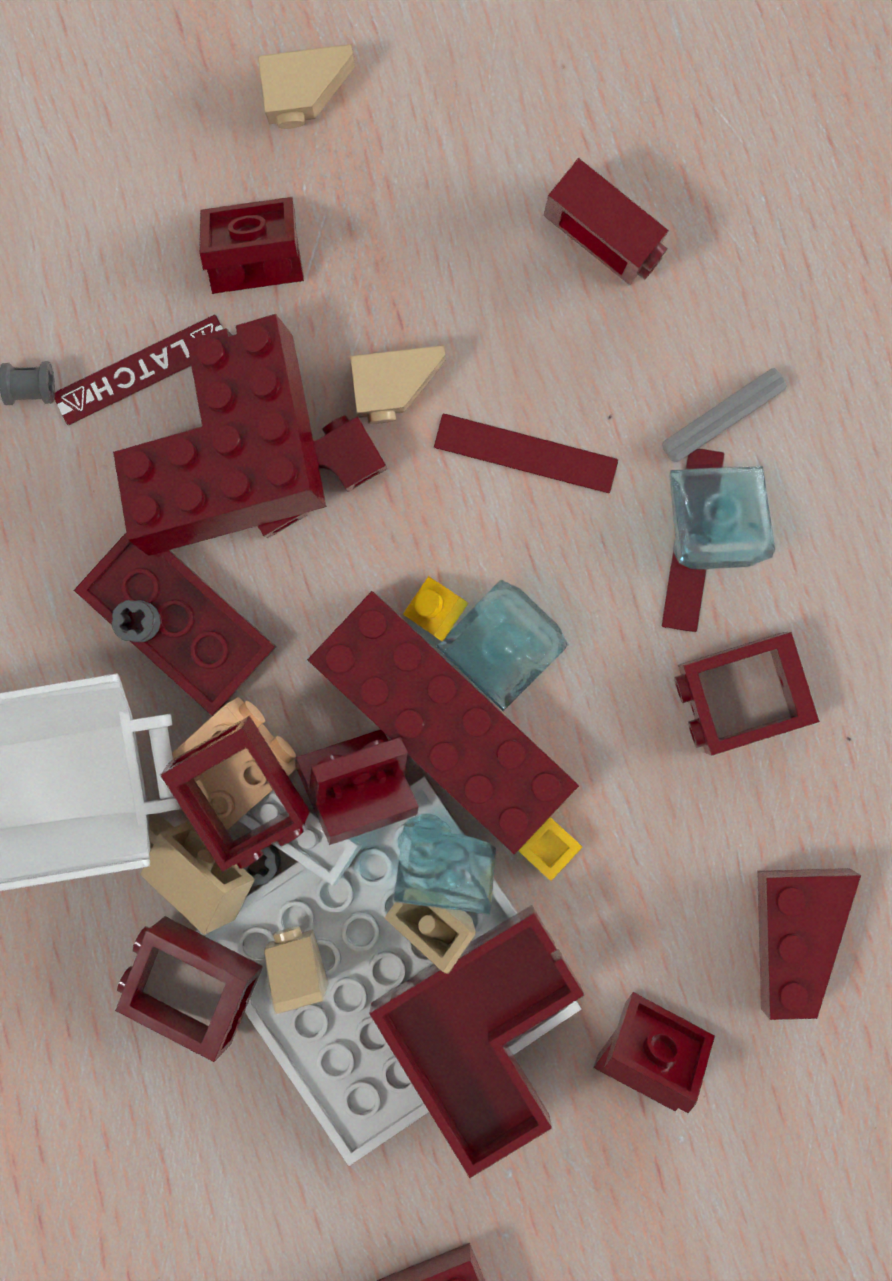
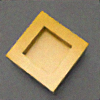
(435, 608)
(550, 848)

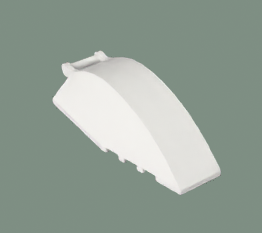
(75, 782)

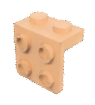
(236, 782)

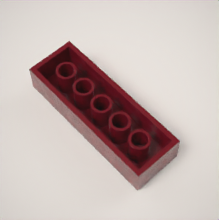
(443, 722)

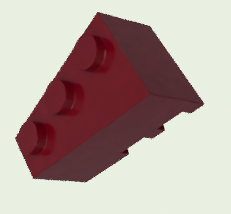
(800, 936)

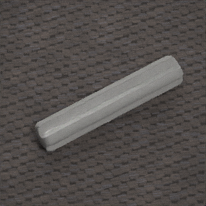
(724, 415)

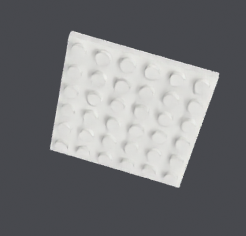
(334, 1045)

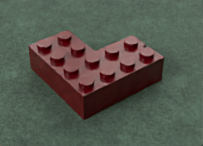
(246, 461)
(456, 1030)

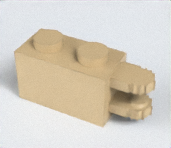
(190, 877)

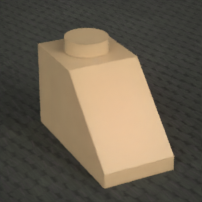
(302, 82)
(392, 380)
(434, 931)
(295, 969)

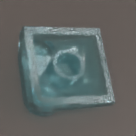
(721, 517)
(504, 643)
(444, 867)

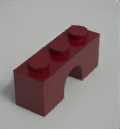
(347, 453)

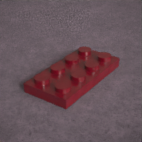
(200, 635)

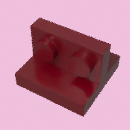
(250, 245)
(358, 785)
(657, 1054)

